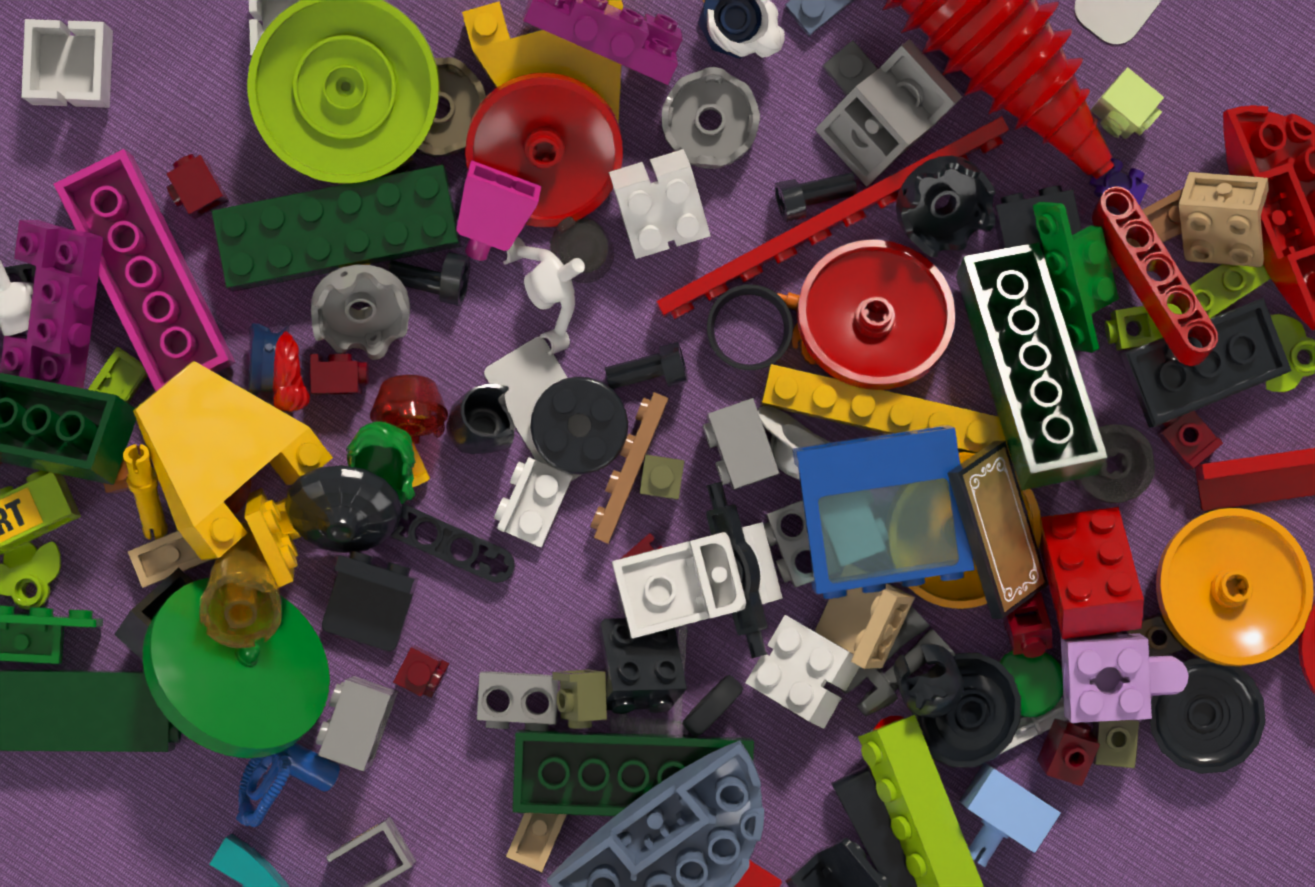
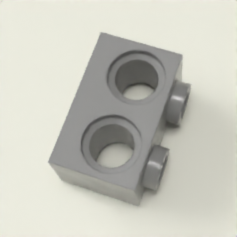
(789, 546)
(518, 688)

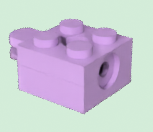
(1115, 677)

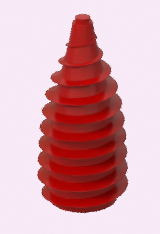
(1020, 64)

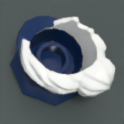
(742, 27)

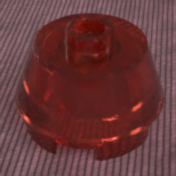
(412, 405)

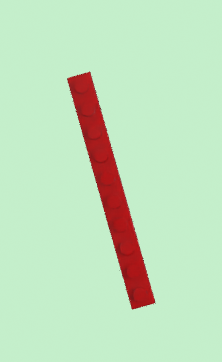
(818, 227)

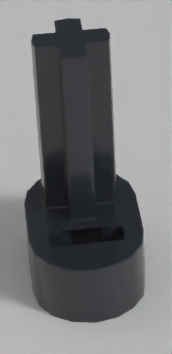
(794, 197)
(449, 284)
(666, 363)

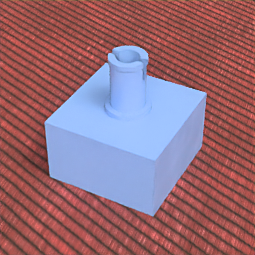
(1006, 813)

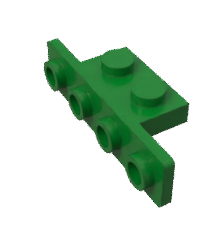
(1078, 272)
(38, 635)

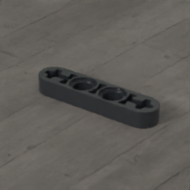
(442, 545)

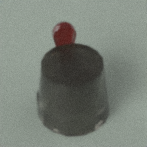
(584, 241)

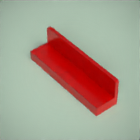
(1256, 479)

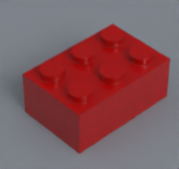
(1091, 573)

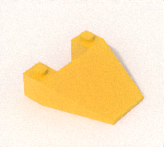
(538, 53)
(209, 442)

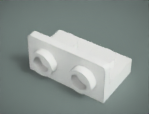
(533, 501)

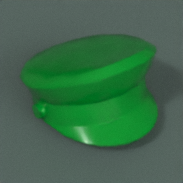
(1037, 681)

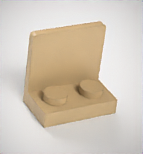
(1223, 218)
(866, 623)

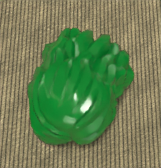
(386, 453)

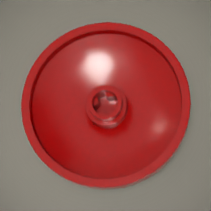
(552, 136)
(876, 314)

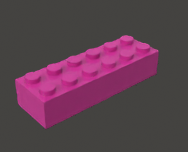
(144, 269)

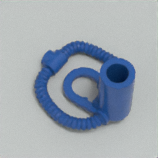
(293, 761)

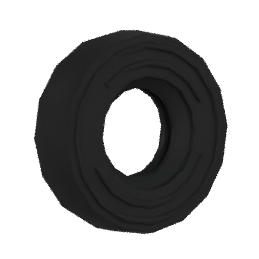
(712, 705)

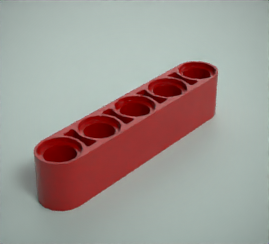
(1155, 294)

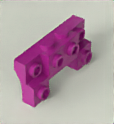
(622, 35)
(60, 305)

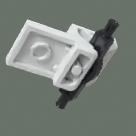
(703, 578)

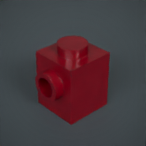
(195, 186)
(1068, 751)

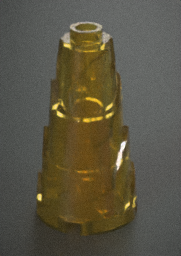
(241, 596)

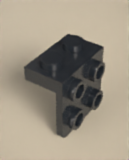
(369, 601)
(642, 669)
(838, 866)

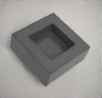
(849, 67)

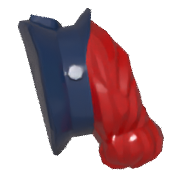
(276, 368)

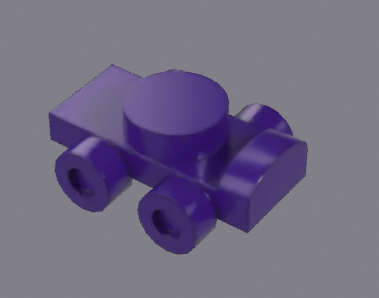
(1115, 177)

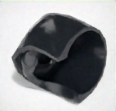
(481, 421)

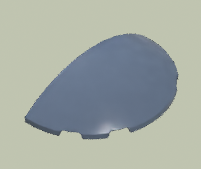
(680, 833)

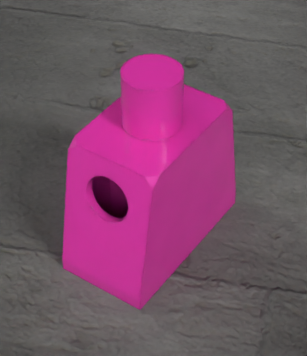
(494, 209)

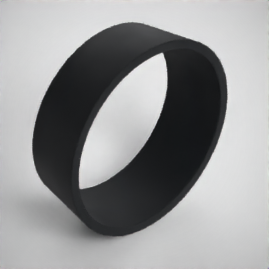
(763, 292)

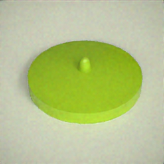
(343, 88)

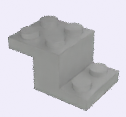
(888, 112)

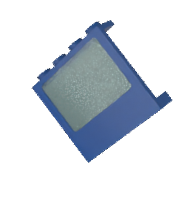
(882, 511)

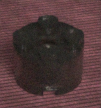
(1134, 464)

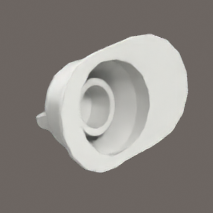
(786, 435)

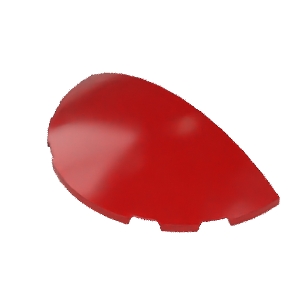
(1284, 152)

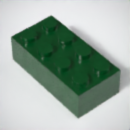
(63, 428)

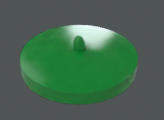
(232, 697)

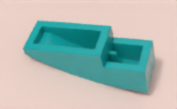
(245, 864)

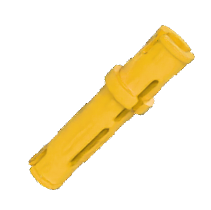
(143, 483)

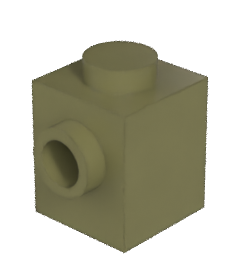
(1117, 742)

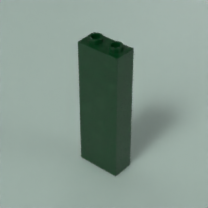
(81, 712)

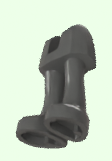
(885, 683)

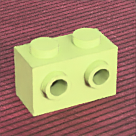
(1128, 106)

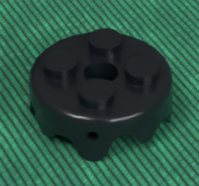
(952, 225)
(583, 453)

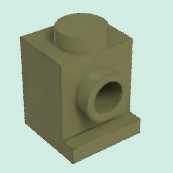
(581, 696)

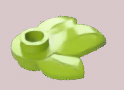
(1293, 340)
(28, 566)

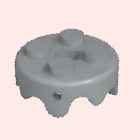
(714, 91)
(368, 328)

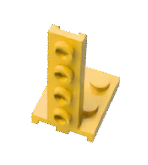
(276, 534)

